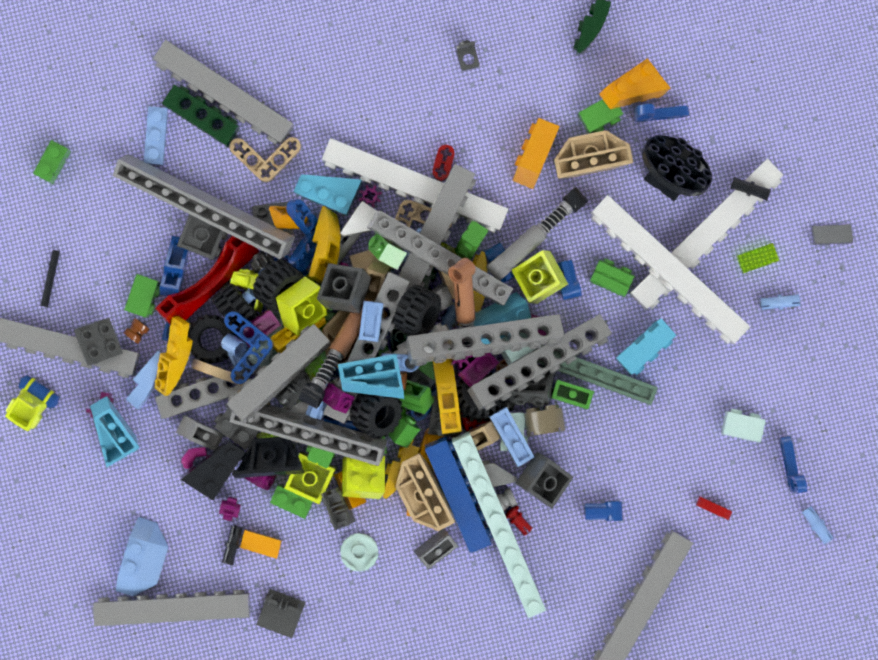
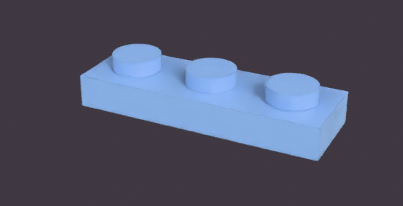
(155, 135)
(511, 436)

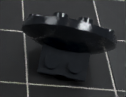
(675, 168)

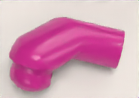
(191, 454)

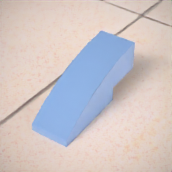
(145, 381)

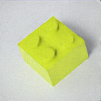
(539, 277)
(300, 306)
(362, 479)
(311, 482)

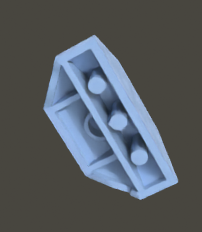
(142, 558)

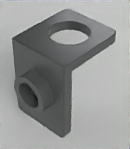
(465, 48)

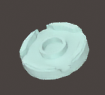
(359, 552)

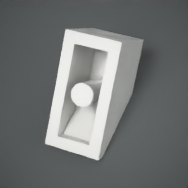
(359, 221)

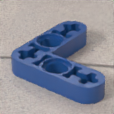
(647, 112)
(308, 230)
(253, 342)
(796, 482)

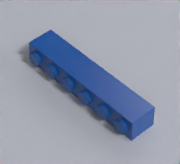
(458, 494)

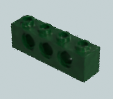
(179, 94)

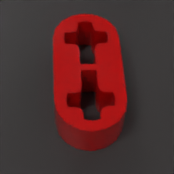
(438, 161)
(714, 508)

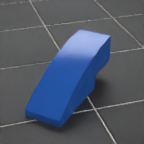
(174, 268)

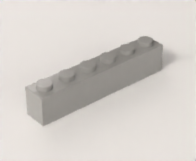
(278, 373)

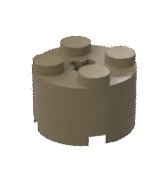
(544, 421)

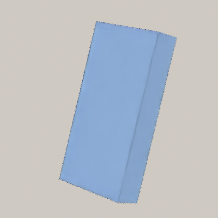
(371, 321)

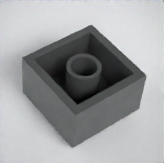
(344, 288)
(544, 480)

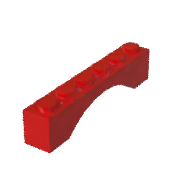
(184, 303)

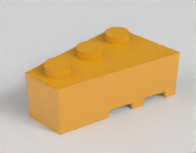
(636, 85)
(535, 152)

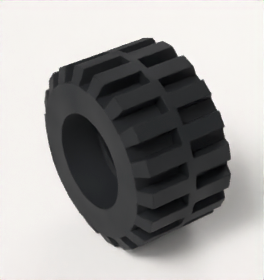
(273, 281)
(230, 300)
(417, 311)
(195, 334)
(468, 407)
(376, 414)

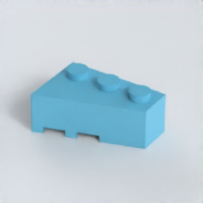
(332, 192)
(514, 309)
(646, 347)
(372, 376)
(114, 434)

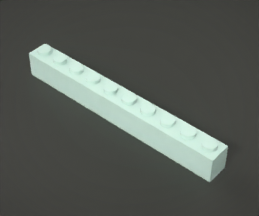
(498, 524)

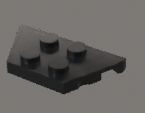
(269, 458)

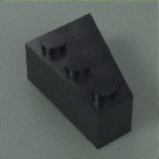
(214, 470)

